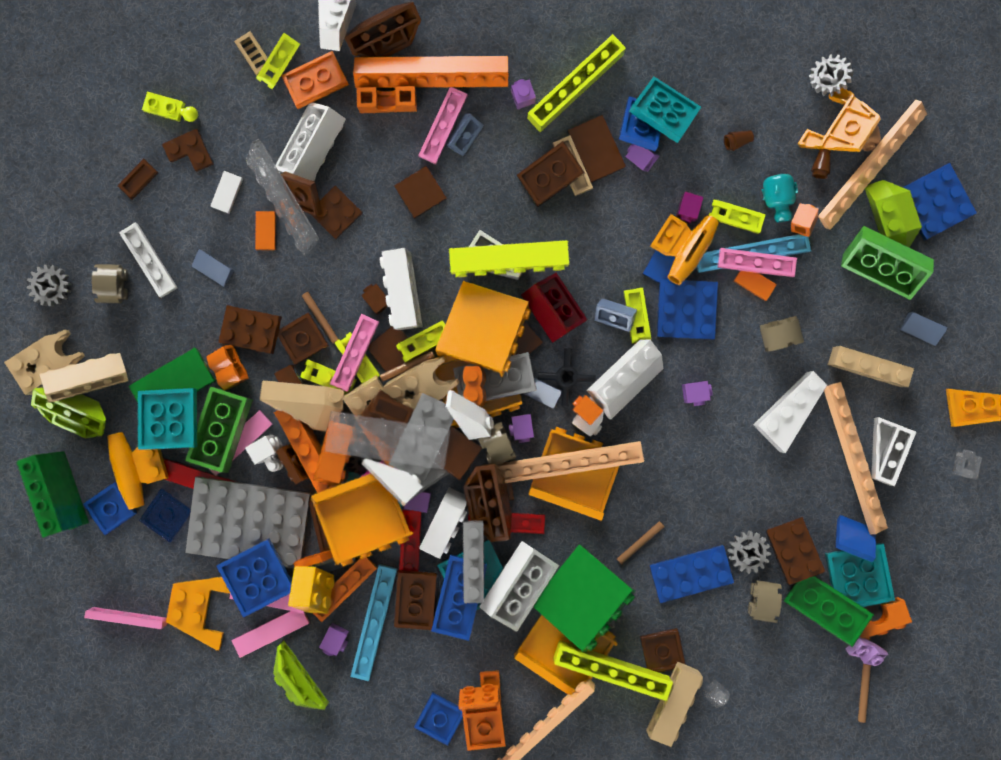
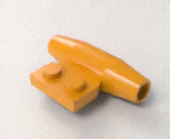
(686, 245)
(134, 468)

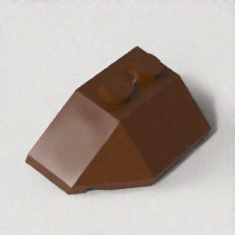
(385, 32)
(489, 502)

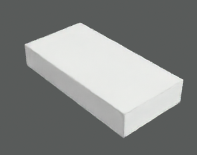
(226, 192)

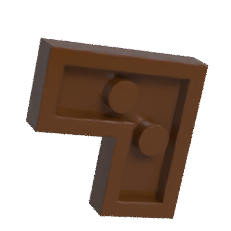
(191, 145)

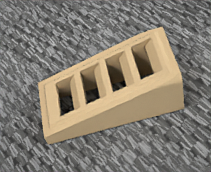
(244, 39)

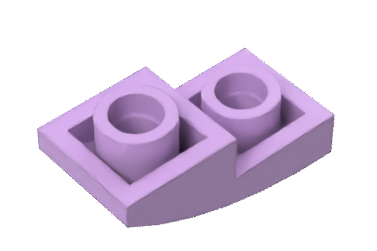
(867, 651)

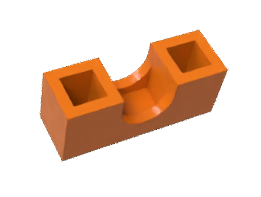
(375, 101)
(894, 615)

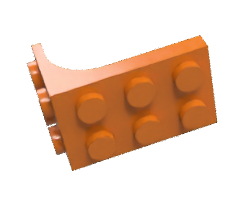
(482, 717)

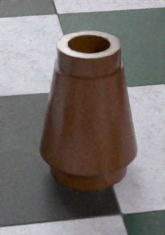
(735, 140)
(821, 166)

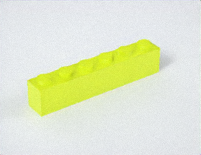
(576, 83)
(509, 257)
(613, 670)

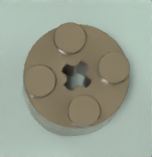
(109, 283)
(781, 333)
(498, 445)
(765, 602)

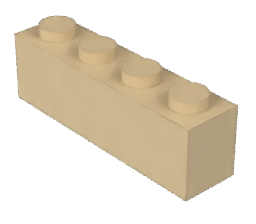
(870, 366)
(83, 377)
(672, 713)

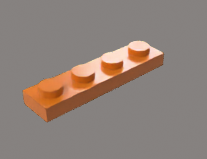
(348, 584)

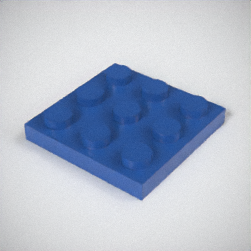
(940, 201)
(687, 309)
(256, 577)

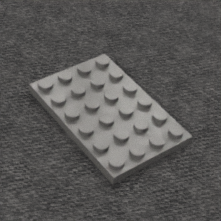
(238, 515)

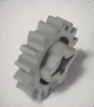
(837, 68)
(46, 294)
(746, 559)

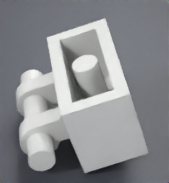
(265, 451)

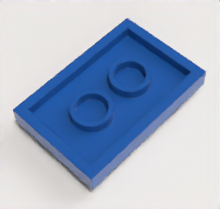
(637, 131)

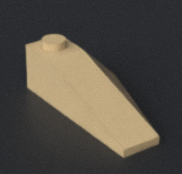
(303, 402)

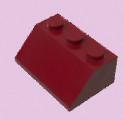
(554, 307)

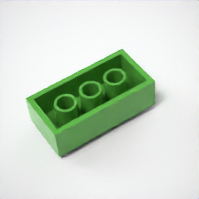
(887, 263)
(219, 430)

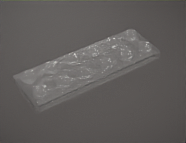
(282, 198)
(387, 440)

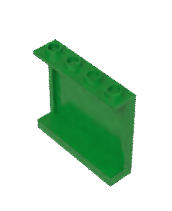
(52, 492)
(583, 599)

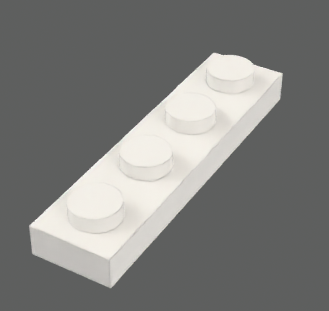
(148, 260)

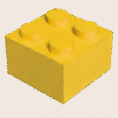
(311, 590)

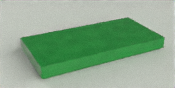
(181, 373)
(829, 609)

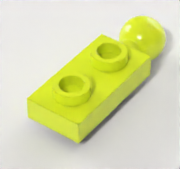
(168, 108)

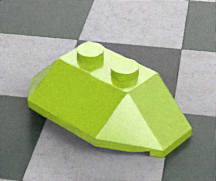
(894, 211)
(75, 414)
(296, 681)

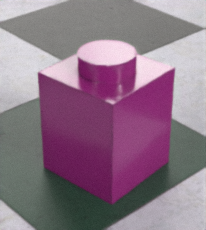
(689, 207)

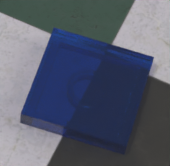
(165, 515)

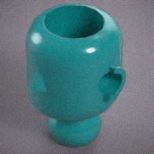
(779, 193)

